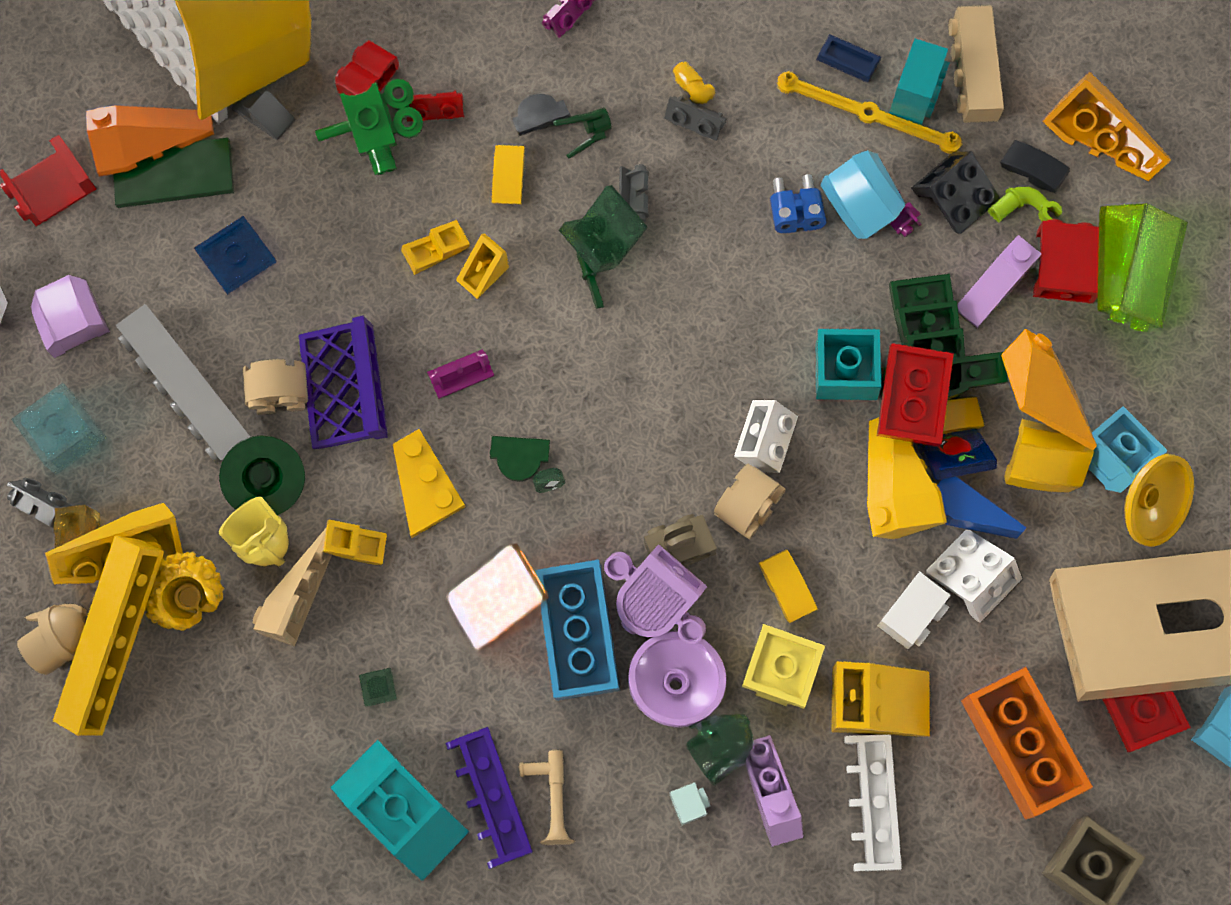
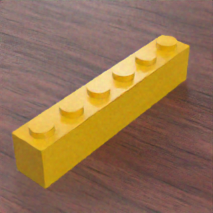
(108, 636)

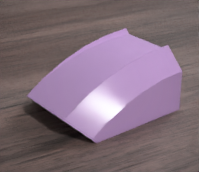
(67, 314)

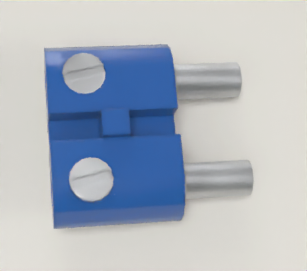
(797, 210)

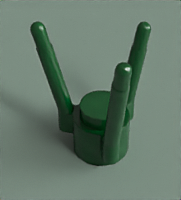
(594, 122)

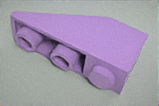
(773, 793)

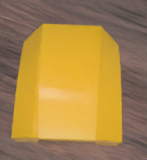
(1047, 460)

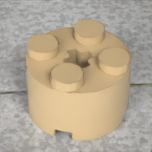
(275, 385)
(748, 501)

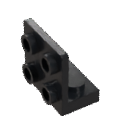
(958, 189)

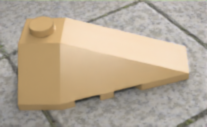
(291, 600)

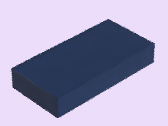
(848, 58)

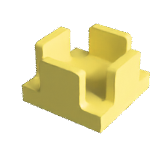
(783, 667)

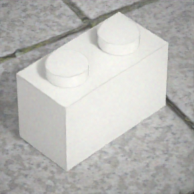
(914, 611)

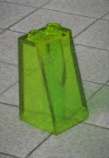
(1137, 263)

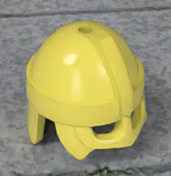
(256, 533)

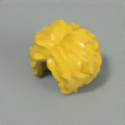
(183, 591)

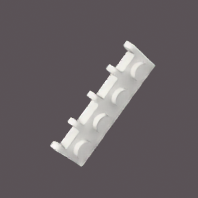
(877, 803)

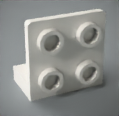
(976, 573)

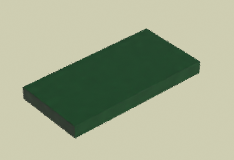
(179, 174)

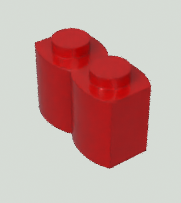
(368, 66)

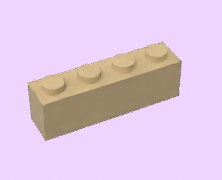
(977, 64)

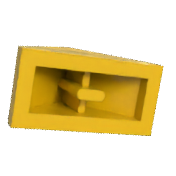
(483, 266)

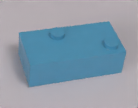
(578, 631)

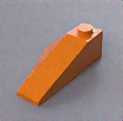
(131, 133)

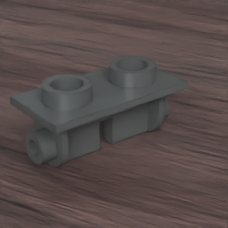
(688, 115)
(630, 188)
(28, 494)

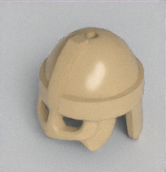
(55, 637)

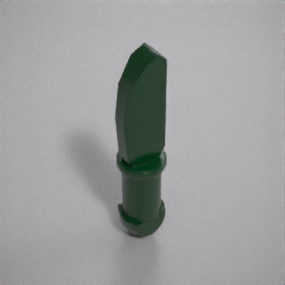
(589, 275)

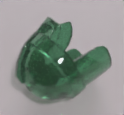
(721, 745)

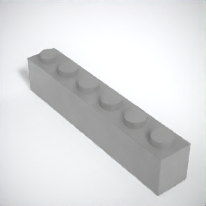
(182, 381)

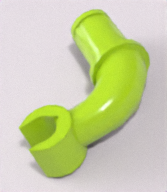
(1018, 197)

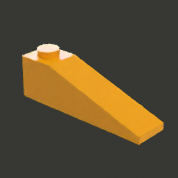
(1101, 122)

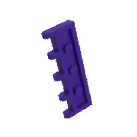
(493, 796)

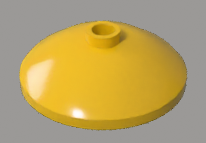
(1159, 500)

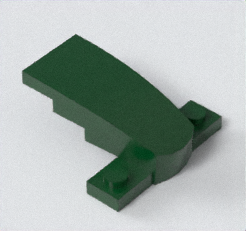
(930, 320)

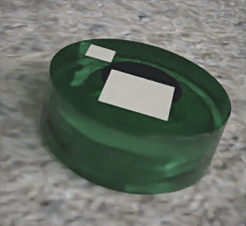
(548, 480)

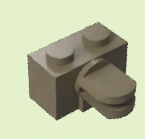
(685, 540)

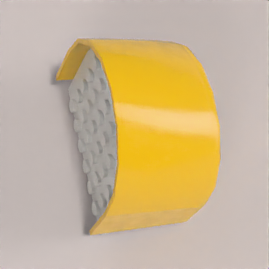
(221, 46)

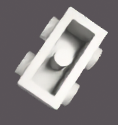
(766, 435)

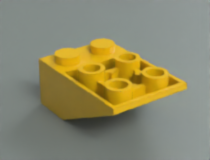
(880, 700)

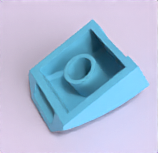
(863, 194)
(1122, 450)
(1216, 731)

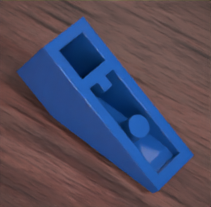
(973, 511)

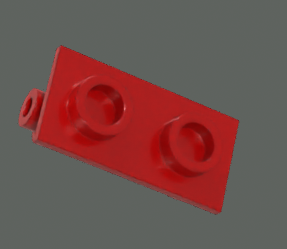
(442, 106)

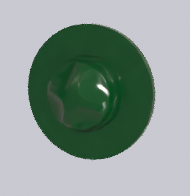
(263, 469)

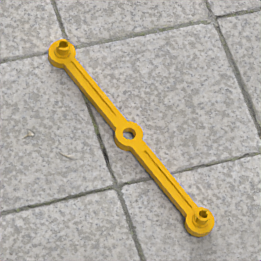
(948, 142)

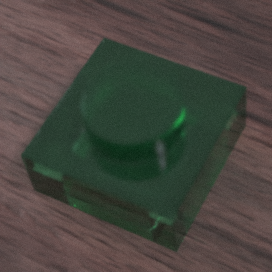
(378, 687)

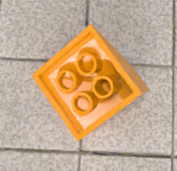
(1044, 387)

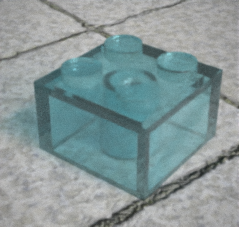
(59, 428)

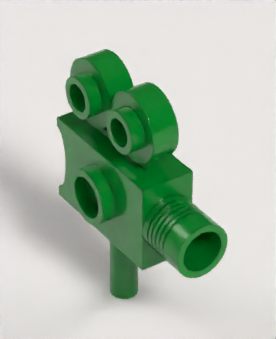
(373, 125)

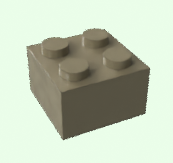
(1093, 864)

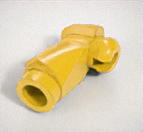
(691, 82)

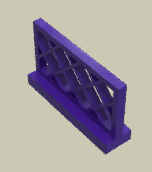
(368, 381)

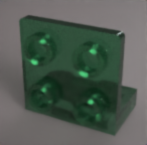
(605, 231)

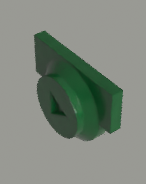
(519, 457)

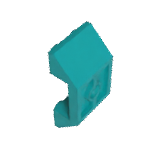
(399, 810)

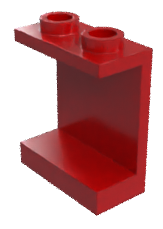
(48, 185)
(1068, 261)

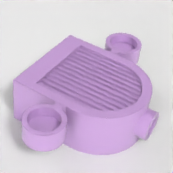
(657, 595)

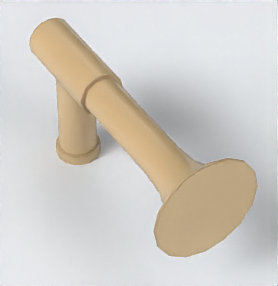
(553, 768)

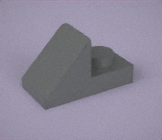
(265, 113)

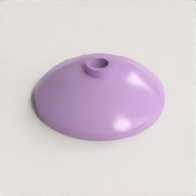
(671, 659)

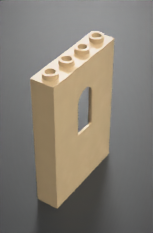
(1117, 633)

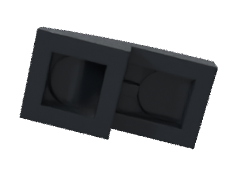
(1039, 167)

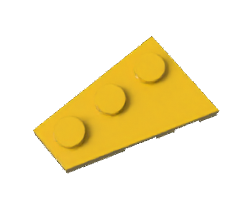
(424, 484)

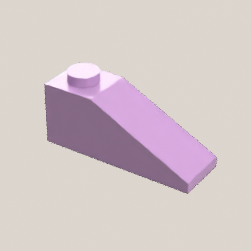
(998, 281)

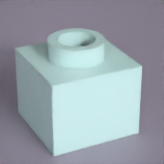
(689, 803)

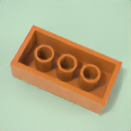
(1026, 743)

